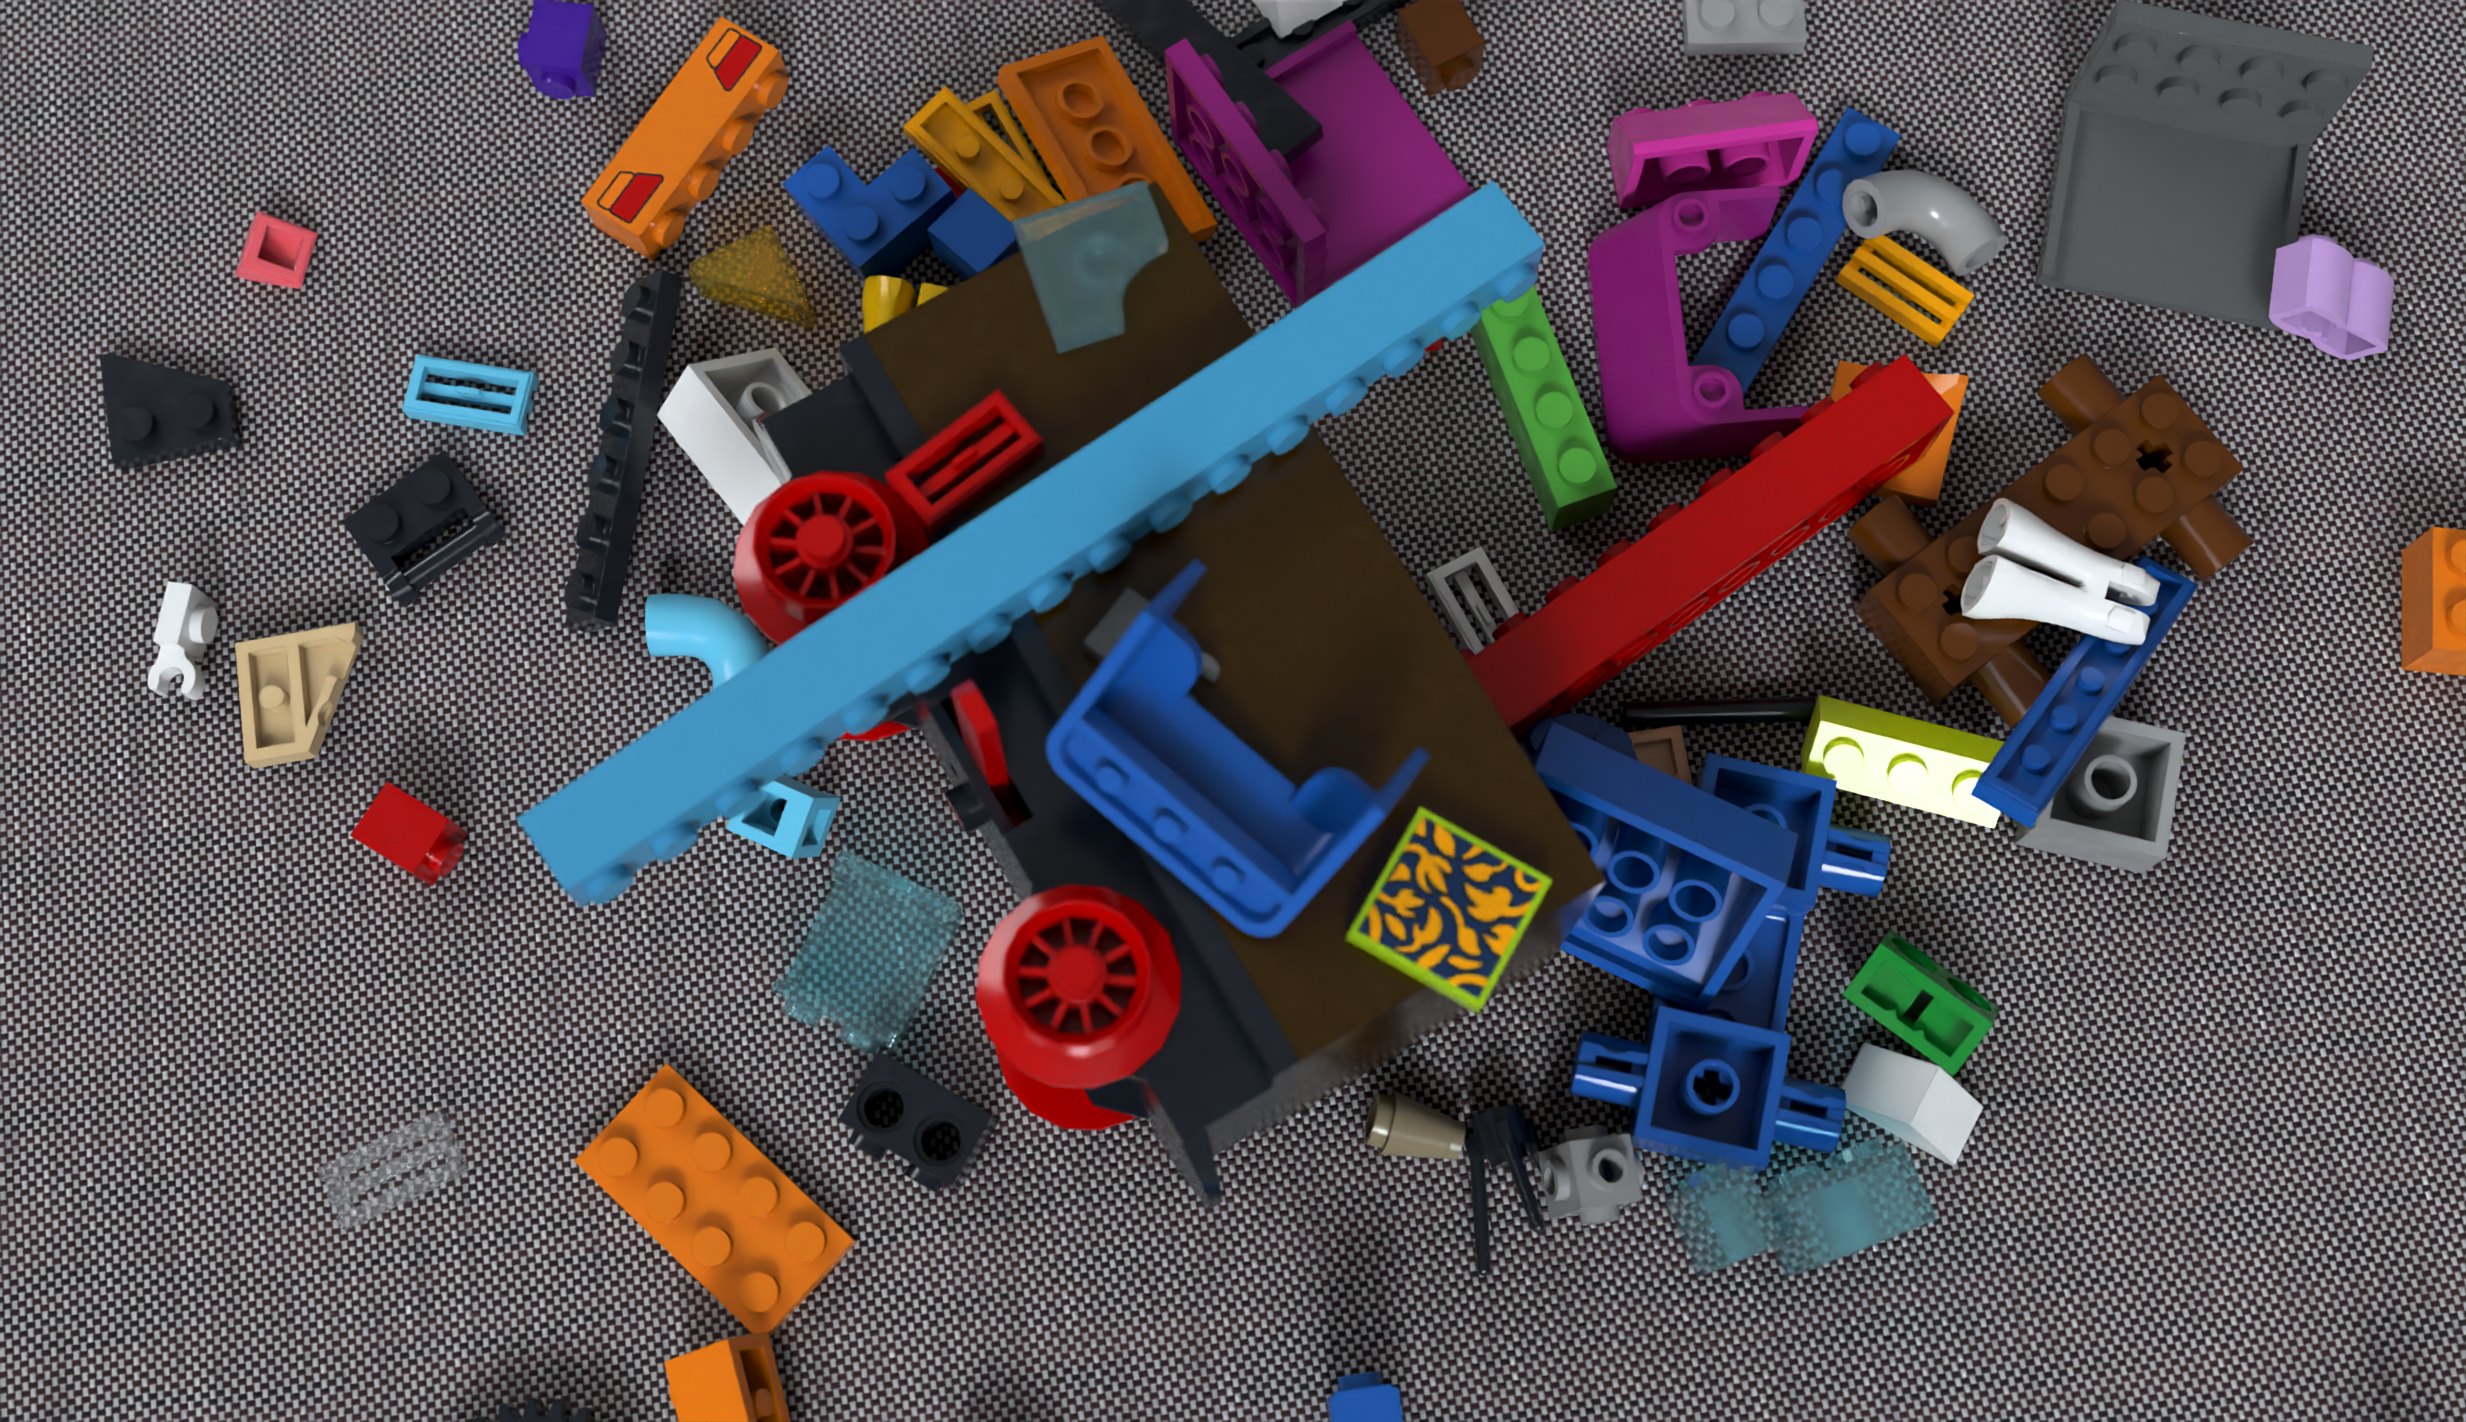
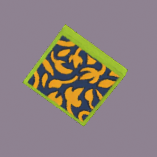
(1449, 909)

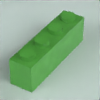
(1544, 411)

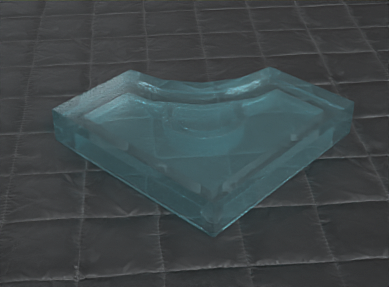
(1085, 259)

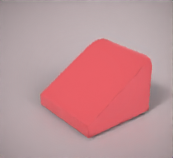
(276, 252)

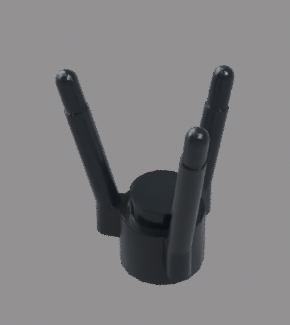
(1505, 1141)

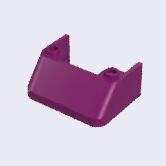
(1648, 393)

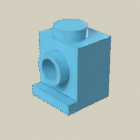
(800, 828)

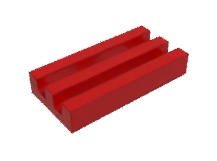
(982, 481)

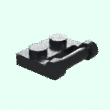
(413, 516)

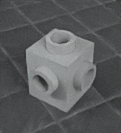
(1591, 1175)

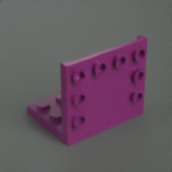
(1345, 196)

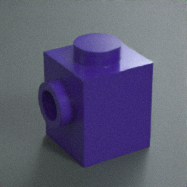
(563, 48)

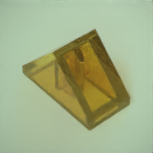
(754, 277)

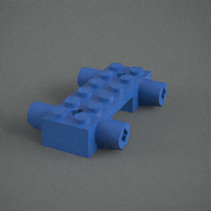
(1742, 1031)

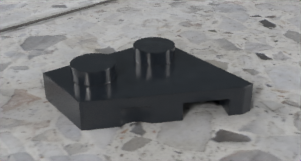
(165, 412)

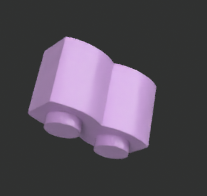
(2331, 298)

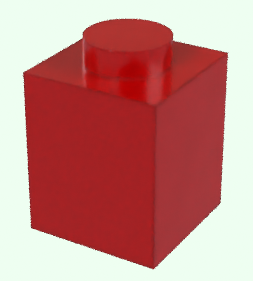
(411, 835)

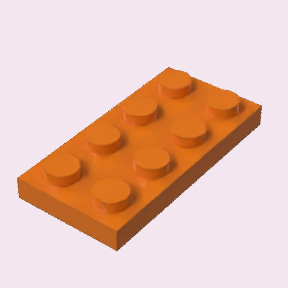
(1098, 129)
(715, 1202)

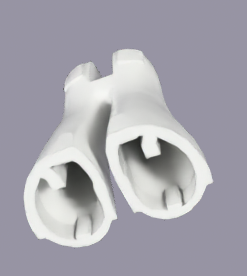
(2008, 590)

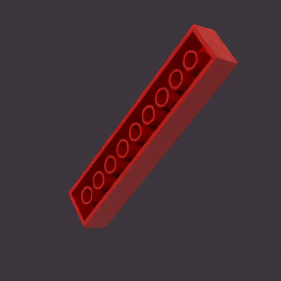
(1711, 546)

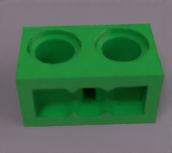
(1922, 1002)

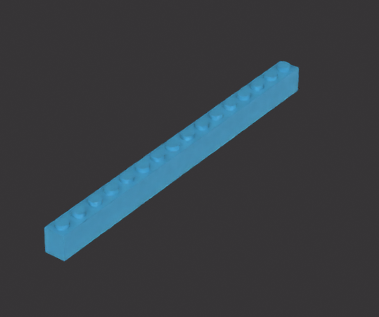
(1030, 549)

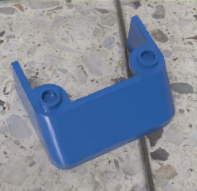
(1198, 790)

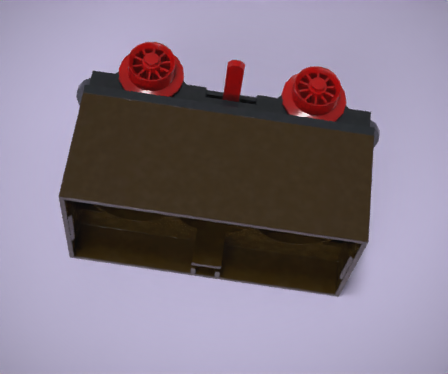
(1113, 975)

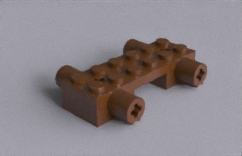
(2117, 487)

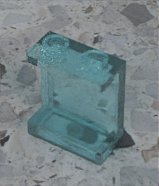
(869, 955)

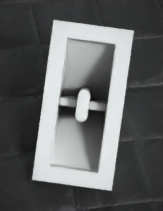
(1911, 1101)

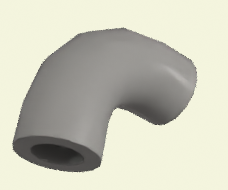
(1929, 208)

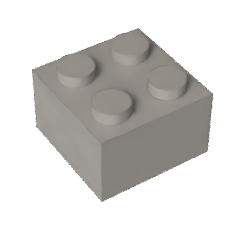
(2115, 799)

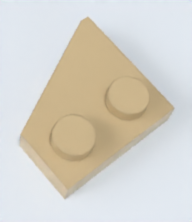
(292, 690)

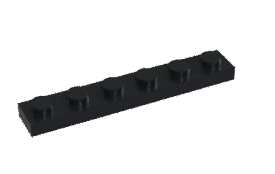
(621, 465)

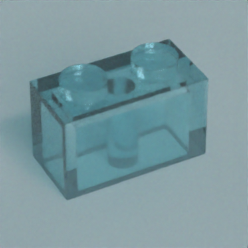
(1721, 1217)

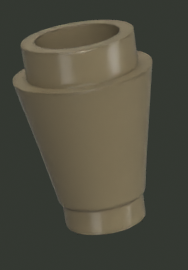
(1411, 1128)

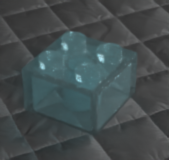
(1854, 1205)

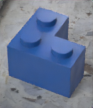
(875, 225)

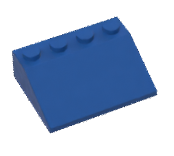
(1678, 864)

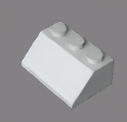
(713, 422)

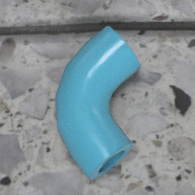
(703, 630)

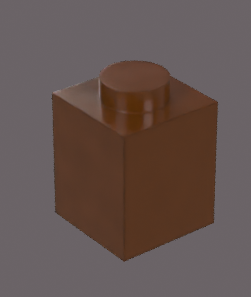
(1440, 44)

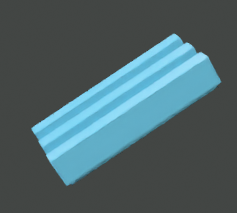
(511, 423)

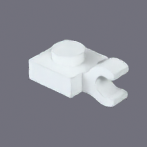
(182, 632)

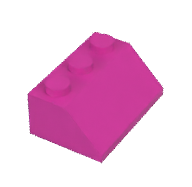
(1709, 147)

